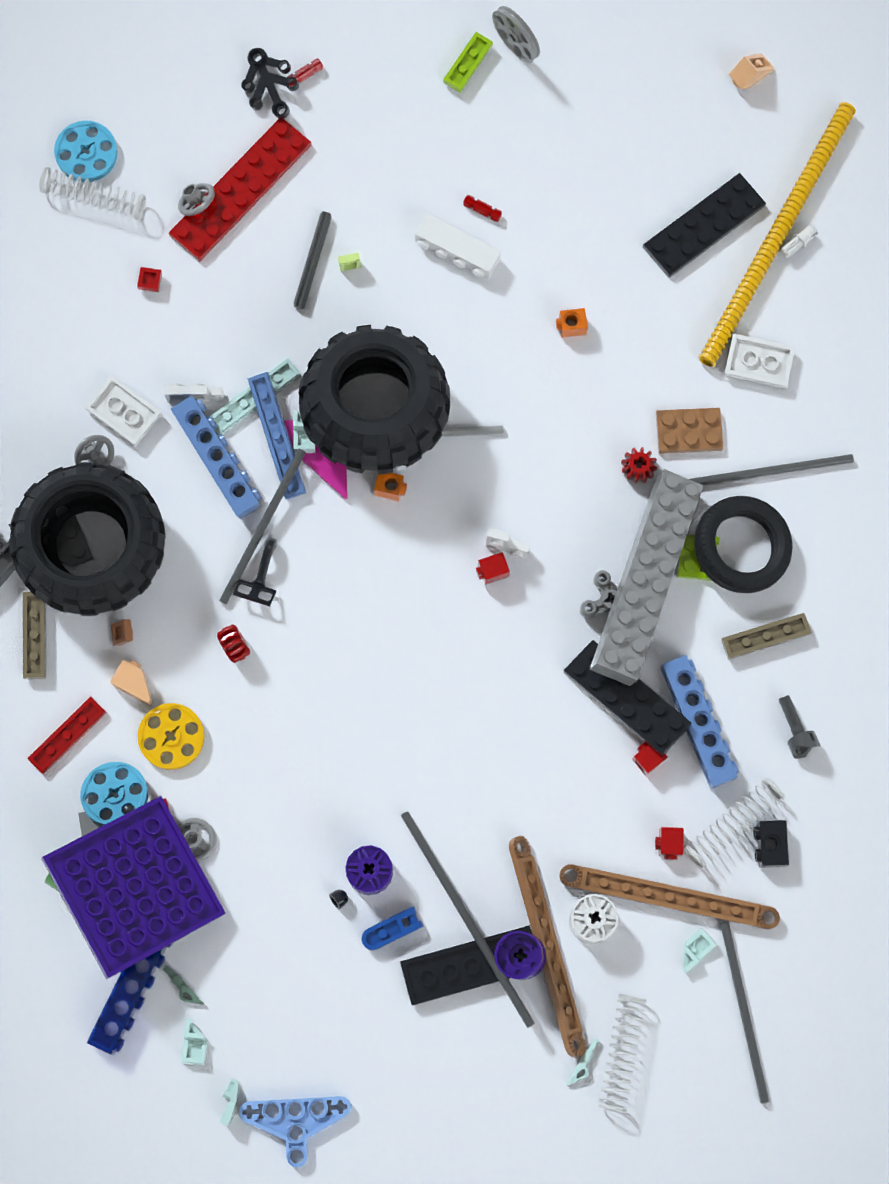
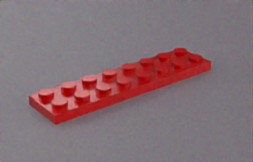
(241, 188)

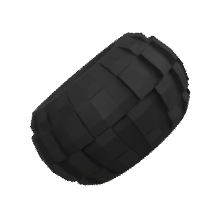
(377, 442)
(81, 490)

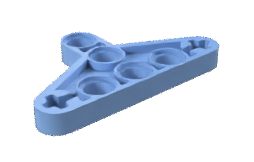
(284, 1121)

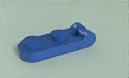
(391, 929)

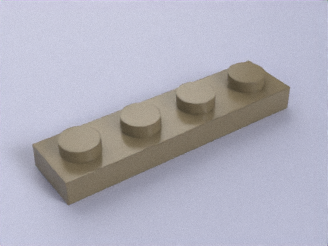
(766, 636)
(34, 637)

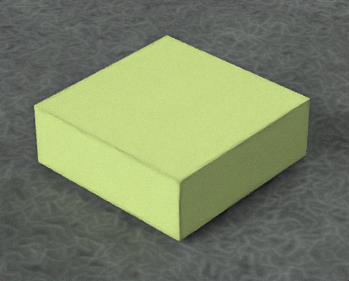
(349, 262)

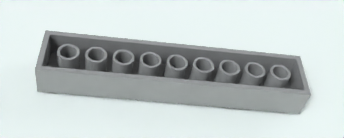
(646, 578)

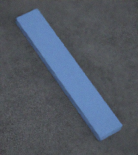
(275, 431)

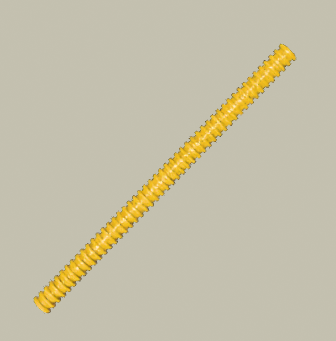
(777, 234)

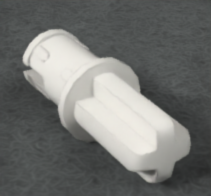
(799, 240)

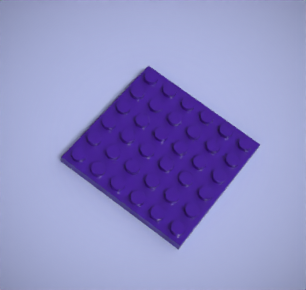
(133, 886)

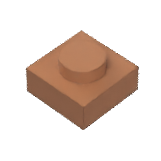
(121, 632)

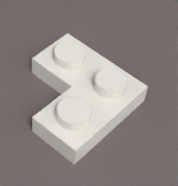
(500, 541)

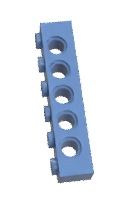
(184, 413)
(714, 775)

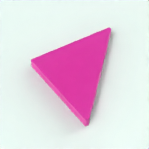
(333, 474)

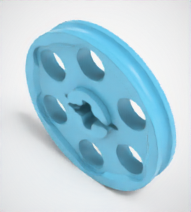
(84, 142)
(103, 791)

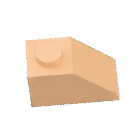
(750, 71)
(132, 681)

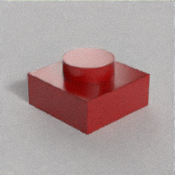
(149, 279)

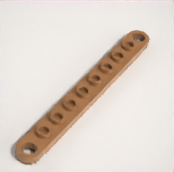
(669, 896)
(543, 929)

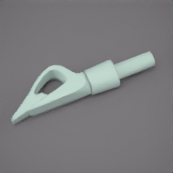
(585, 1059)

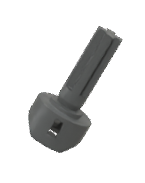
(801, 739)

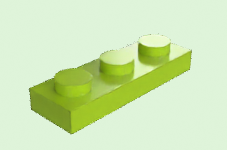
(468, 62)

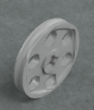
(516, 34)

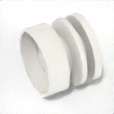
(580, 922)

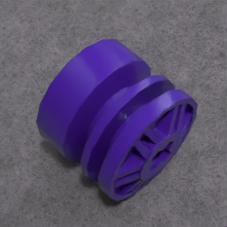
(367, 883)
(513, 944)

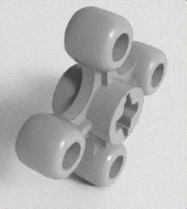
(606, 592)

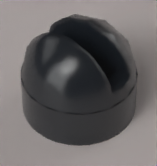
(339, 898)

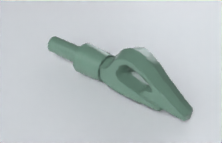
(179, 983)

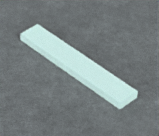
(244, 403)

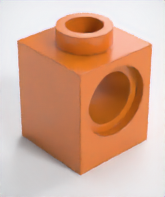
(576, 315)
(383, 479)

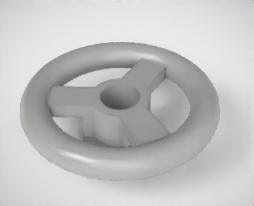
(193, 196)
(90, 450)
(193, 822)

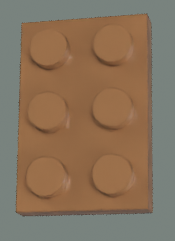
(689, 430)

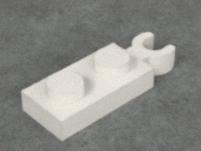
(178, 392)

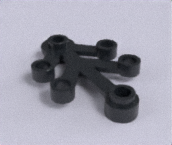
(267, 81)

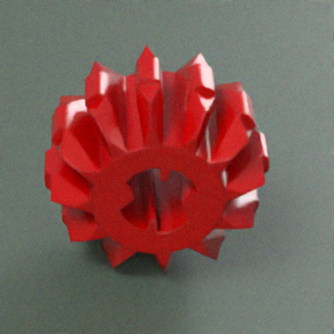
(631, 465)
(233, 643)

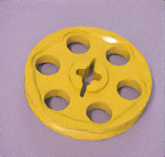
(168, 725)

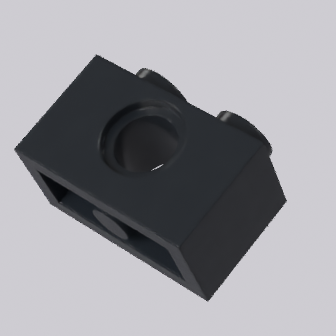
(778, 832)

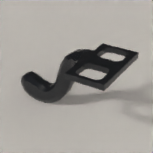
(259, 583)

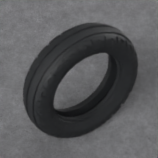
(772, 523)

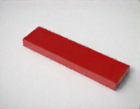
(67, 735)

